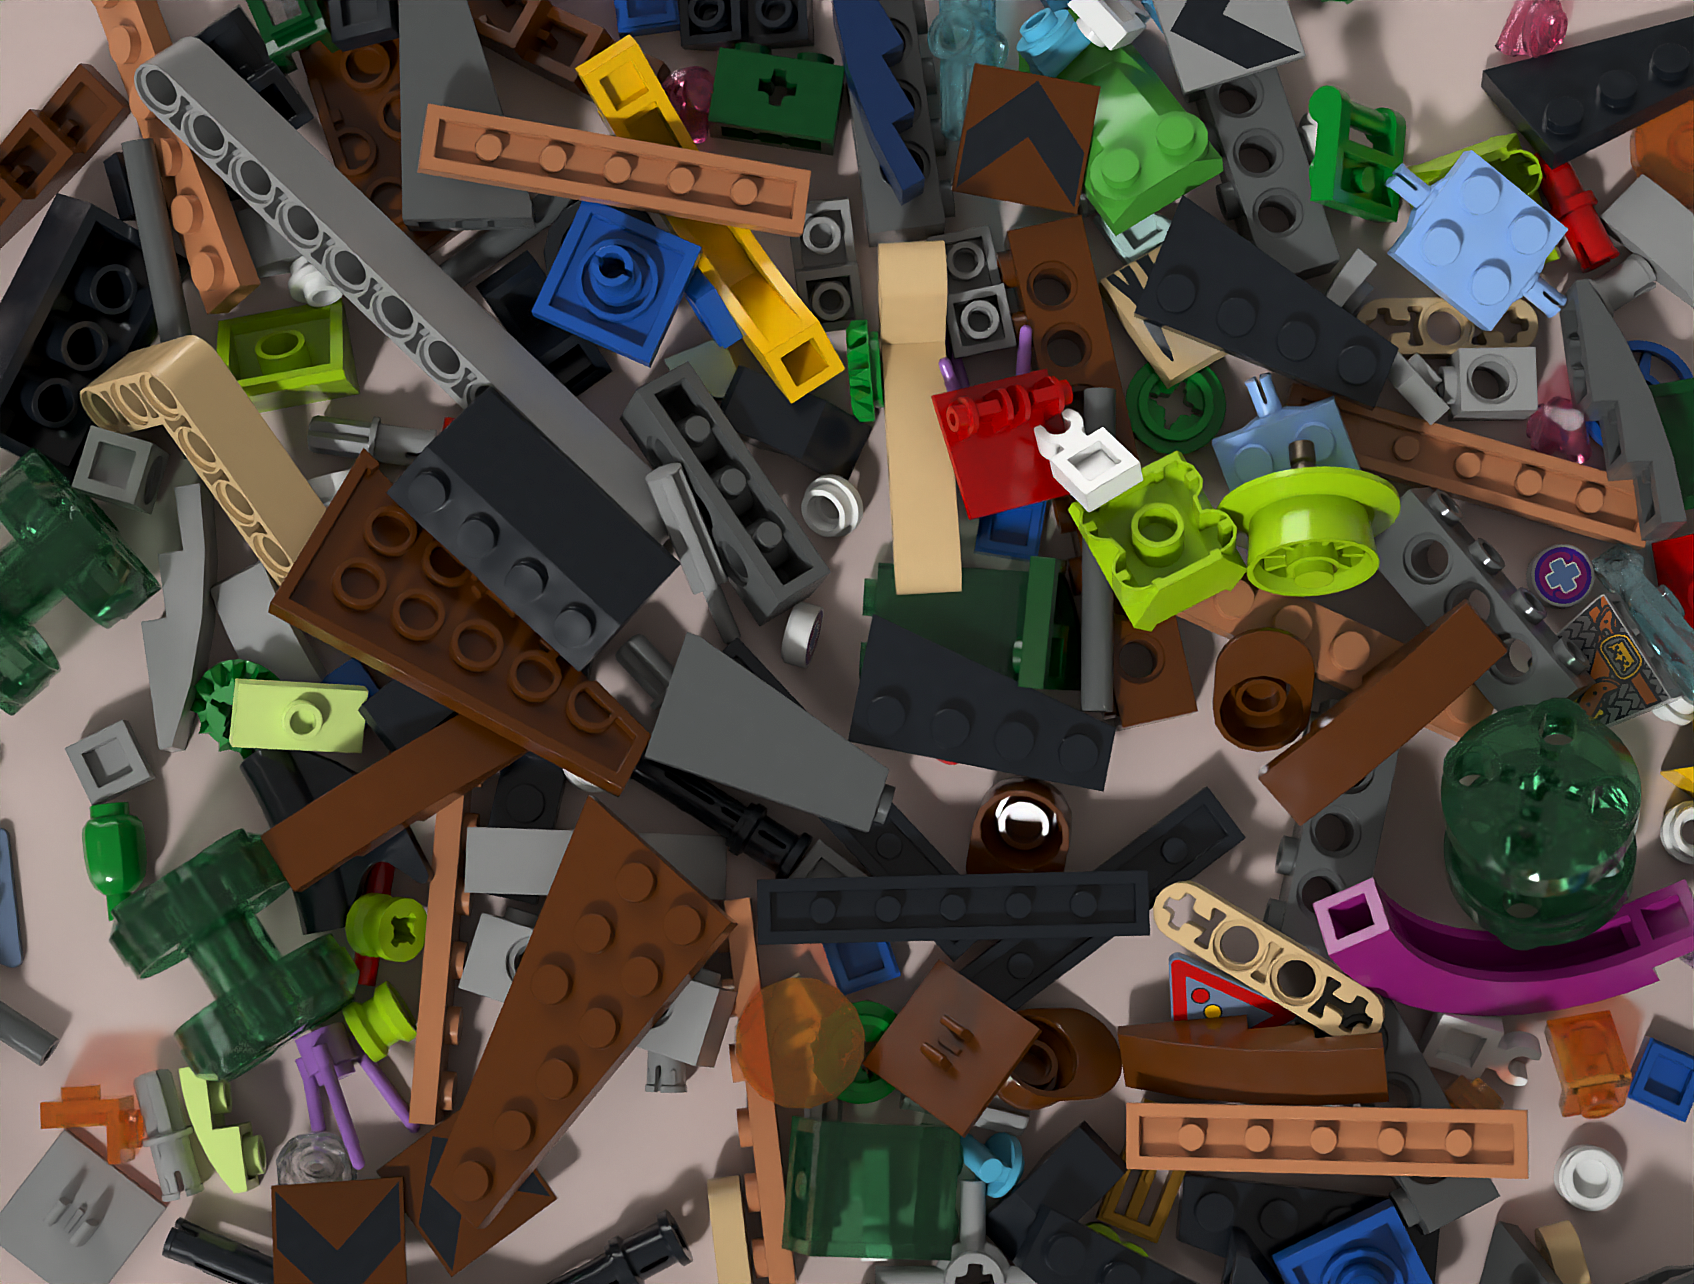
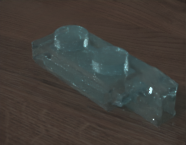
(1654, 608)

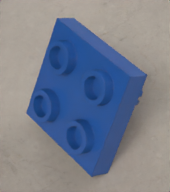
(617, 282)
(1358, 1250)

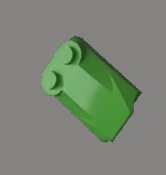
(1142, 139)

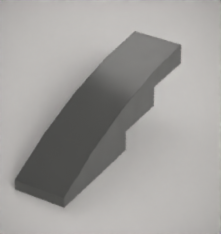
(1612, 390)

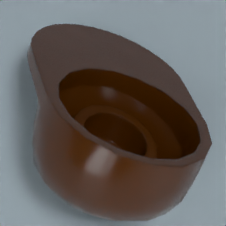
(1263, 689)
(1020, 829)
(1066, 1062)

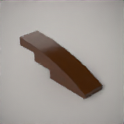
(545, 39)
(55, 144)
(1383, 712)
(387, 799)
(1253, 1066)

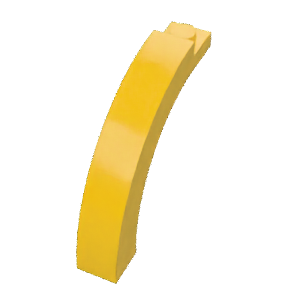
(759, 299)

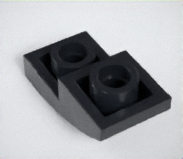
(728, 22)

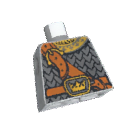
(1621, 661)

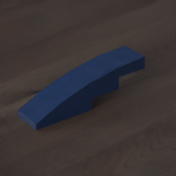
(868, 50)

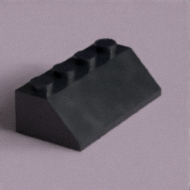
(67, 320)
(533, 528)

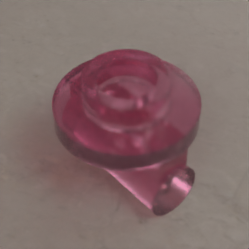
(1533, 28)
(691, 95)
(1559, 429)

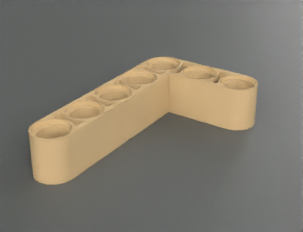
(222, 437)
(918, 462)

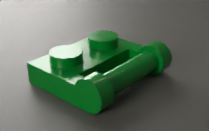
(1349, 173)

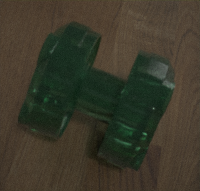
(57, 551)
(1540, 823)
(210, 917)

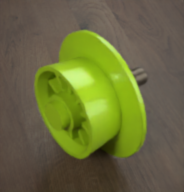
(1311, 525)

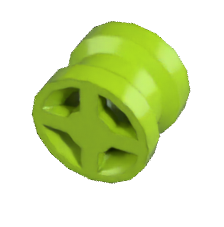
(371, 930)
(380, 1021)

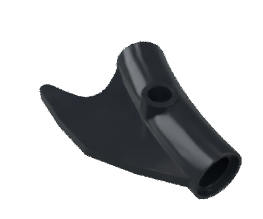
(291, 780)

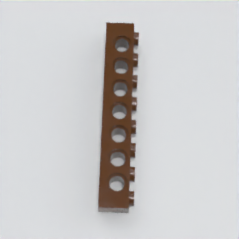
(1062, 253)

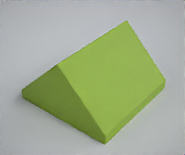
(290, 355)

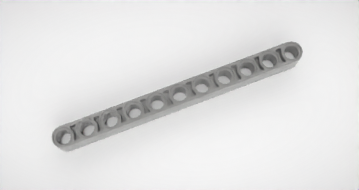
(377, 263)

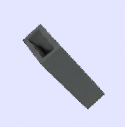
(448, 68)
(756, 740)

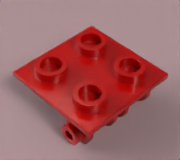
(995, 443)

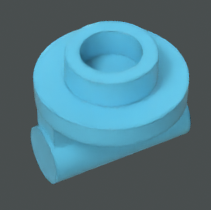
(1050, 42)
(995, 1162)

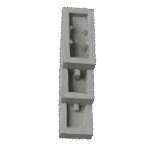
(181, 643)
(529, 859)

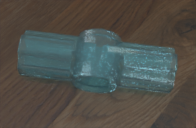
(960, 37)

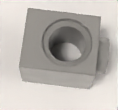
(1516, 379)
(120, 470)

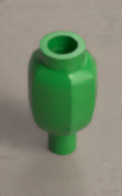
(114, 851)

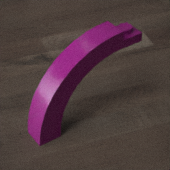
(1479, 975)

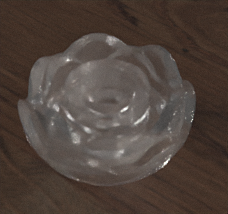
(314, 1147)

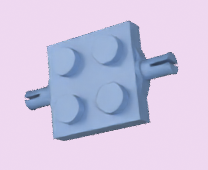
(1477, 240)
(1264, 441)

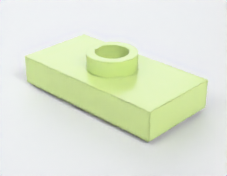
(297, 716)

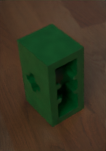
(806, 115)

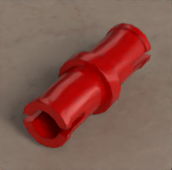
(1576, 211)

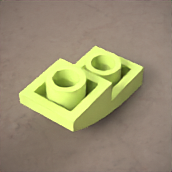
(230, 1148)

